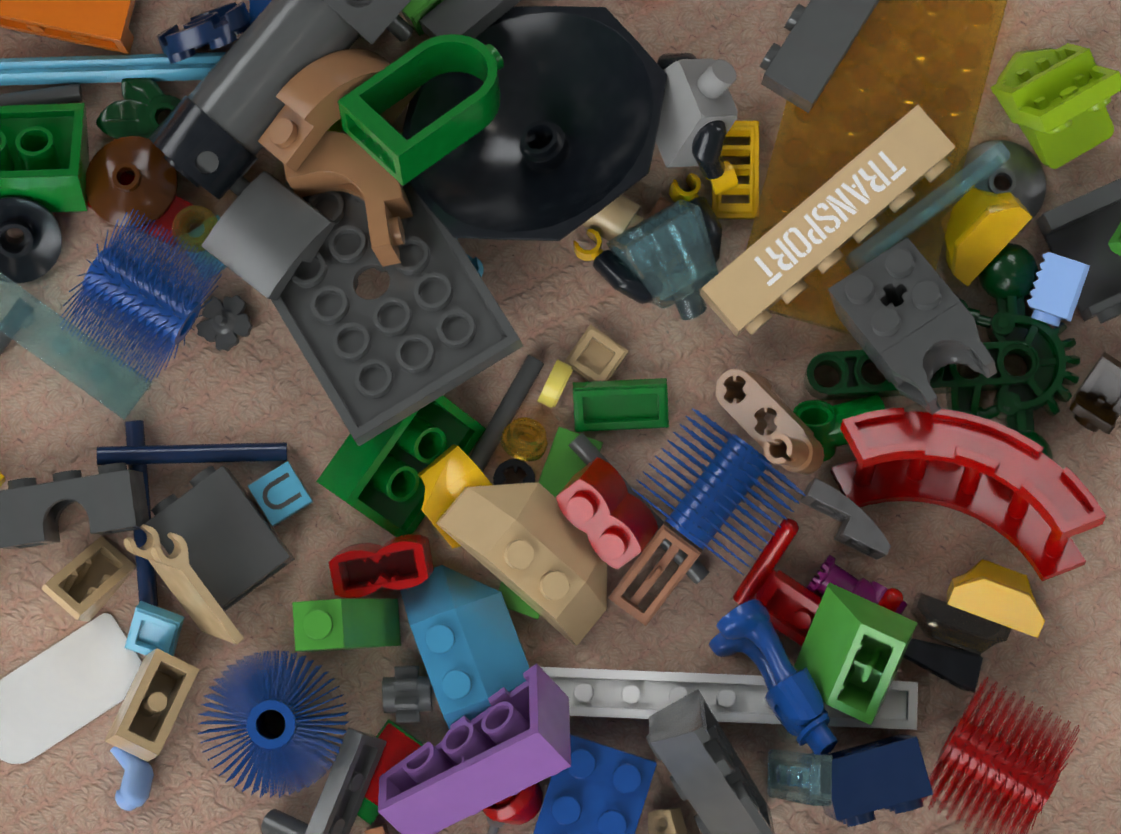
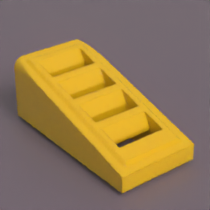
(741, 210)

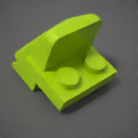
(1058, 100)

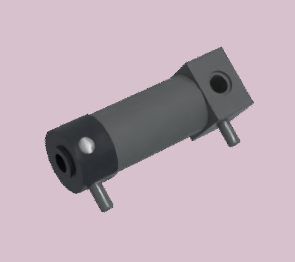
(218, 126)

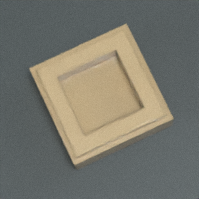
(596, 356)

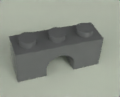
(32, 511)

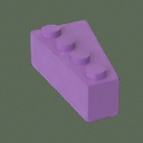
(482, 759)

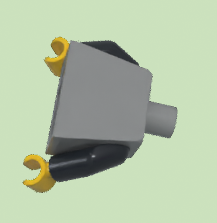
(697, 116)

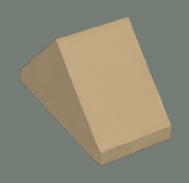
(89, 580)

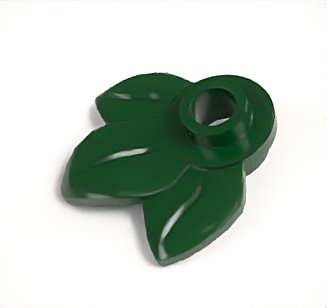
(138, 111)

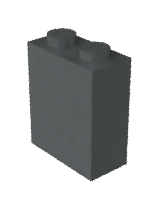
(225, 535)

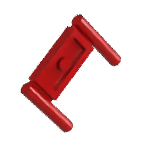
(786, 600)

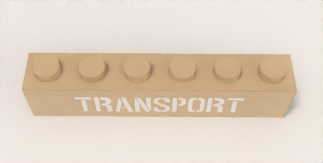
(827, 221)

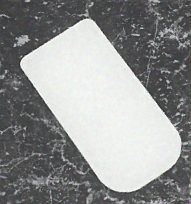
(64, 689)

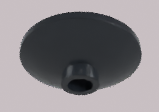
(37, 249)

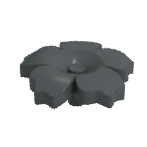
(224, 322)

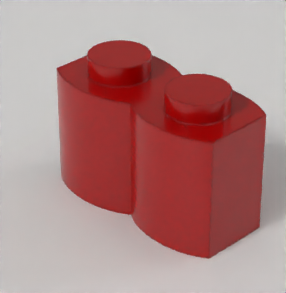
(612, 518)
(368, 566)

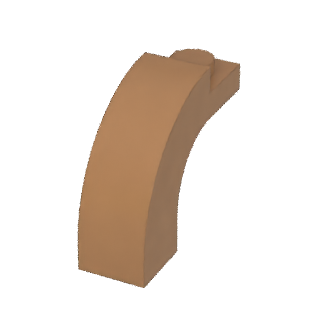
(313, 102)
(344, 166)

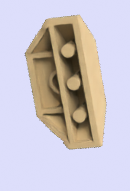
(533, 552)

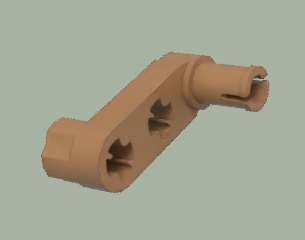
(748, 400)

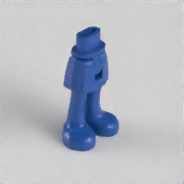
(790, 693)

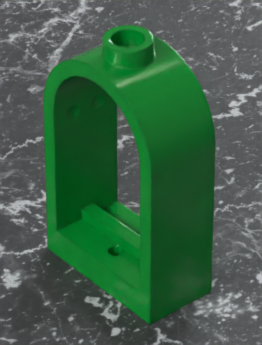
(438, 55)

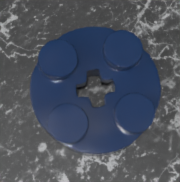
(212, 27)

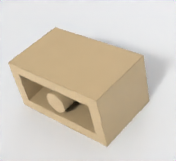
(152, 705)

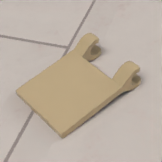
(185, 584)

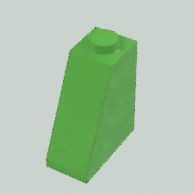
(346, 624)

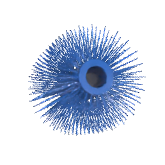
(141, 295)
(720, 489)
(248, 706)

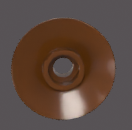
(149, 193)

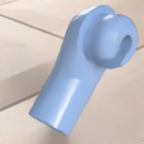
(135, 781)

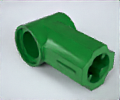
(826, 419)

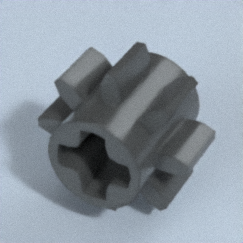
(407, 694)

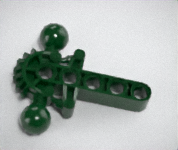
(1007, 280)

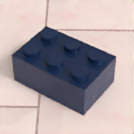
(877, 777)

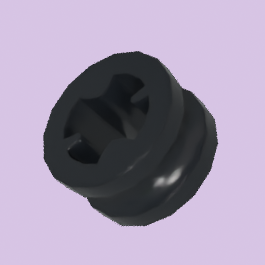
(499, 477)

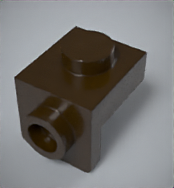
(1099, 396)

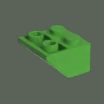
(854, 652)

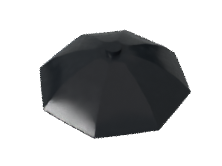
(568, 129)

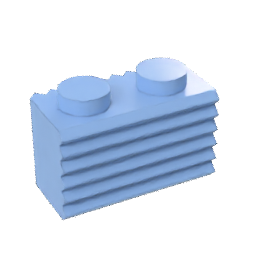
(1057, 289)

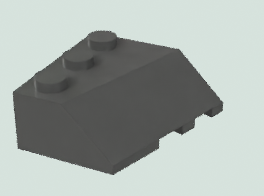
(707, 769)

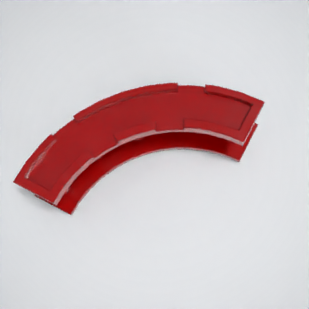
(975, 470)

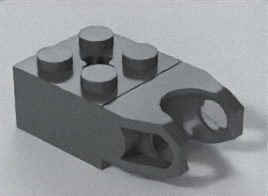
(909, 322)

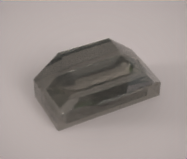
(956, 626)

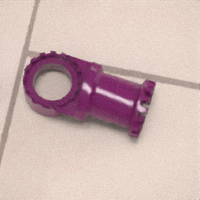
(836, 575)

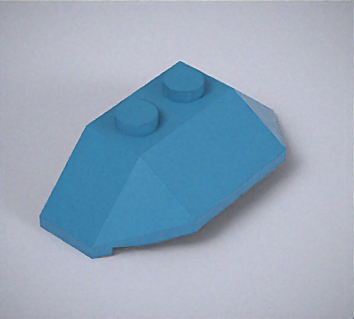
(464, 641)

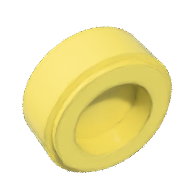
(555, 384)

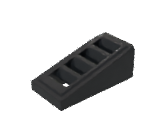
(948, 663)

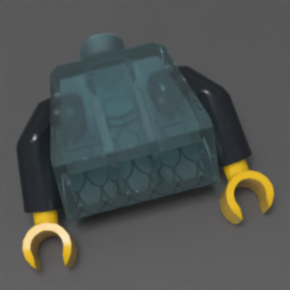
(664, 255)

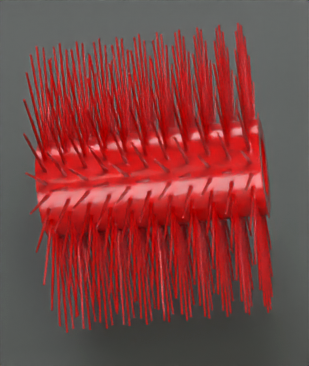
(999, 764)

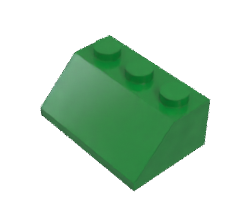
(45, 154)
(383, 472)

